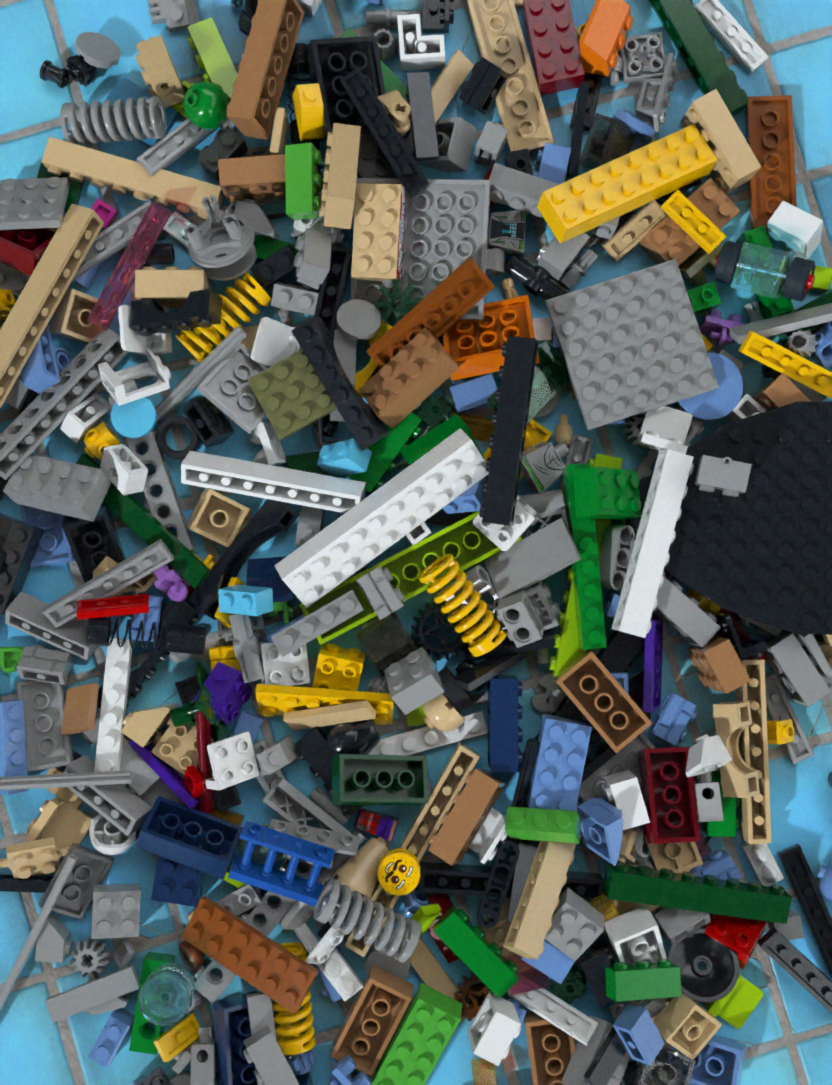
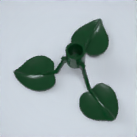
(187, 714)

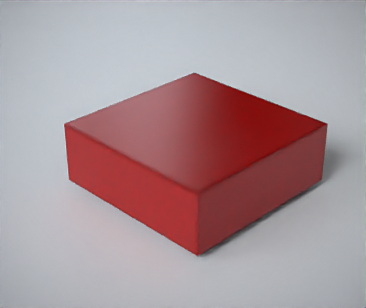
(193, 781)

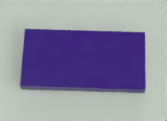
(653, 667)

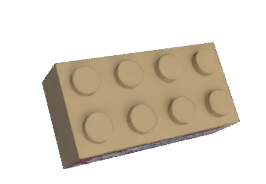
(378, 232)

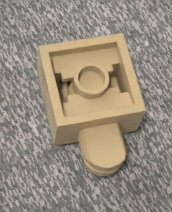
(159, 71)

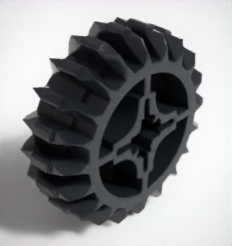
(423, 633)

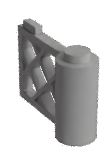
(548, 505)
(481, 583)

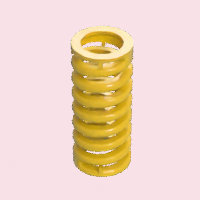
(251, 286)
(483, 643)
(288, 1025)

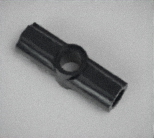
(534, 279)

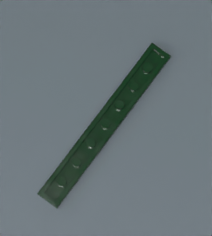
(151, 530)

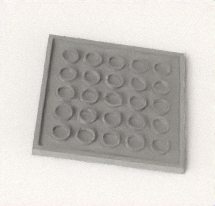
(440, 233)
(631, 344)

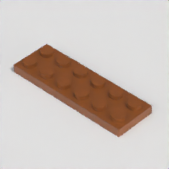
(772, 142)
(436, 311)
(250, 954)

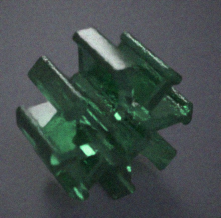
(398, 294)

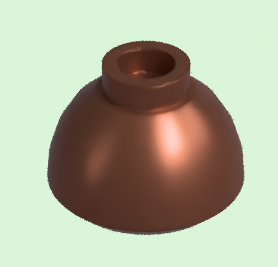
(191, 955)

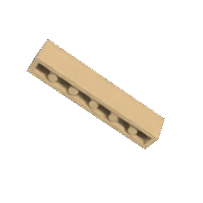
(539, 898)

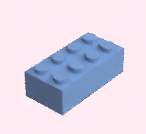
(559, 763)

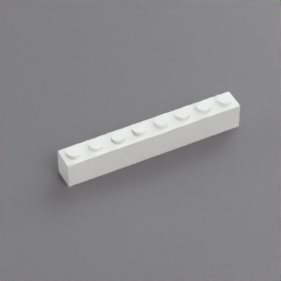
(271, 482)
(653, 543)

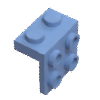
(643, 130)

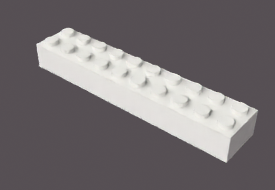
(383, 518)

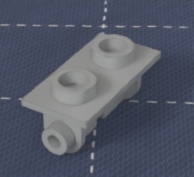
(241, 899)

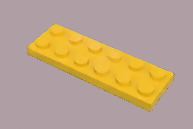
(281, 699)

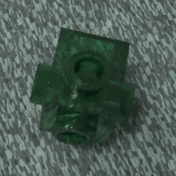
(435, 403)
(572, 986)

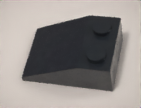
(93, 541)

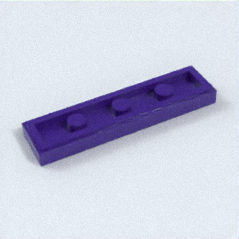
(166, 773)

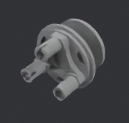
(222, 243)

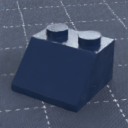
(263, 573)

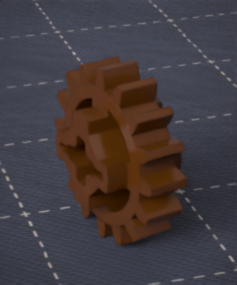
(470, 990)

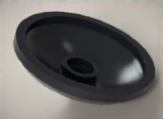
(720, 971)

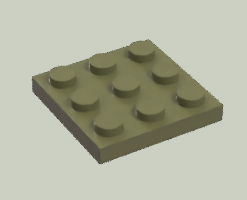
(291, 394)

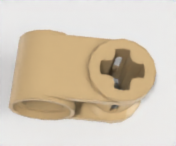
(397, 110)

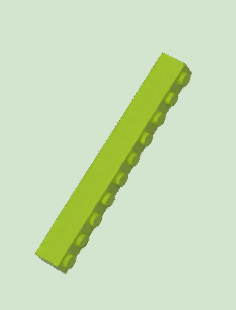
(567, 641)

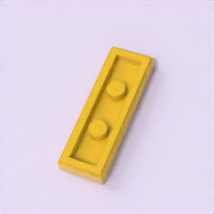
(693, 221)

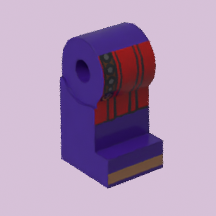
(376, 823)

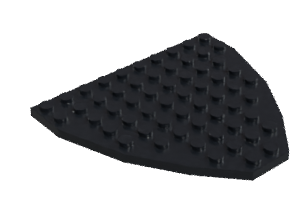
(773, 544)

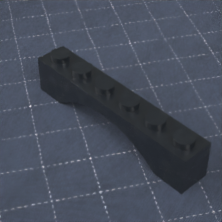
(320, 352)
(269, 521)
(175, 612)

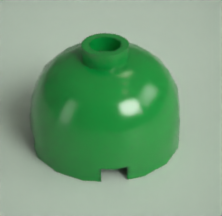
(205, 104)

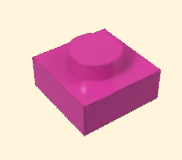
(105, 212)

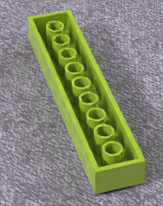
(461, 540)

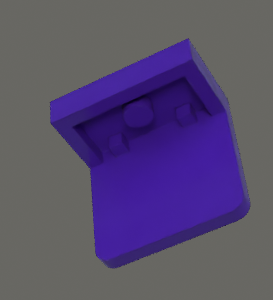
(227, 692)

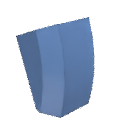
(601, 828)

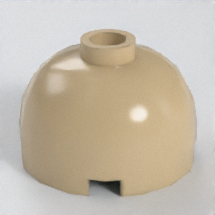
(442, 714)

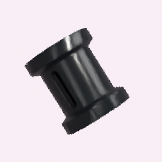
(62, 75)

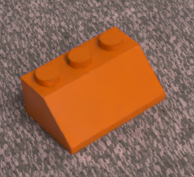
(604, 35)

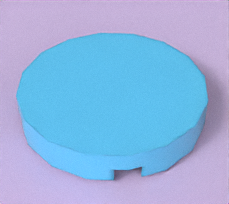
(134, 418)

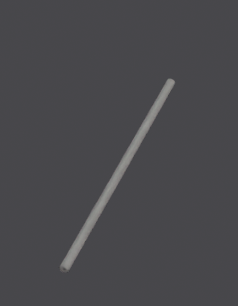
(27, 947)

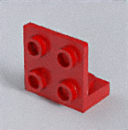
(737, 934)

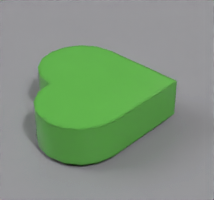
(10, 657)

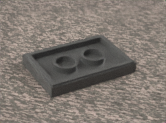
(78, 890)

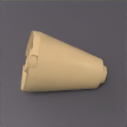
(361, 870)

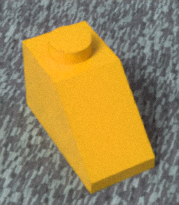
(308, 111)

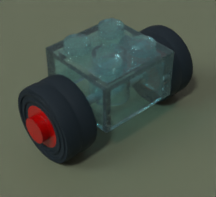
(764, 271)

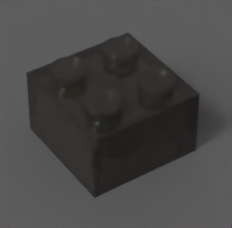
(666, 1069)

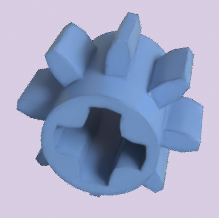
(302, 1062)

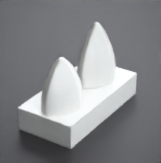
(272, 449)
(762, 863)
(341, 975)

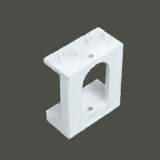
(114, 381)
(296, 920)

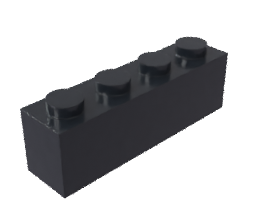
(319, 754)

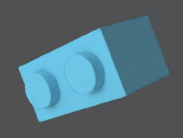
(343, 458)
(245, 600)

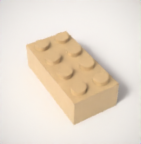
(735, 158)
(340, 176)

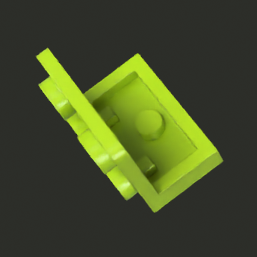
(738, 1004)

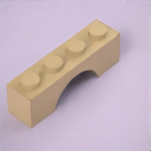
(737, 777)

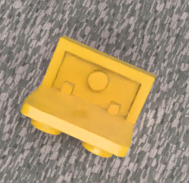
(338, 668)

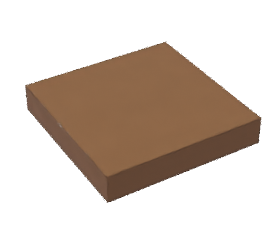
(80, 709)

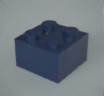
(177, 883)

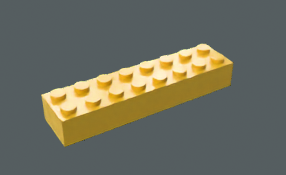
(626, 183)

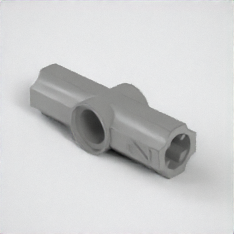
(246, 647)

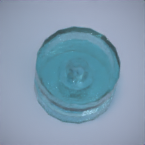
(166, 994)

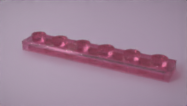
(131, 260)

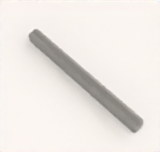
(199, 373)
(66, 780)

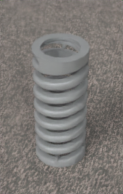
(106, 116)
(384, 936)

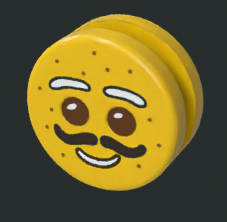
(398, 871)

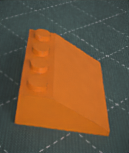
(479, 343)

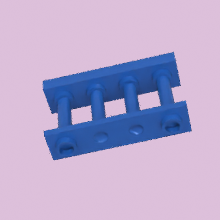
(275, 880)

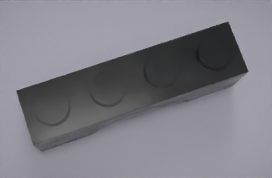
(199, 310)

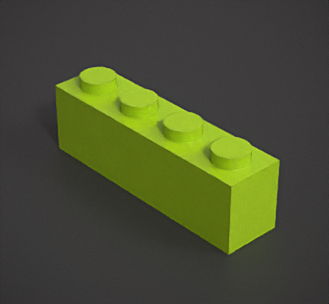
(212, 55)

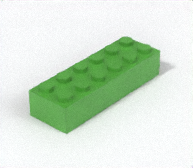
(418, 1039)

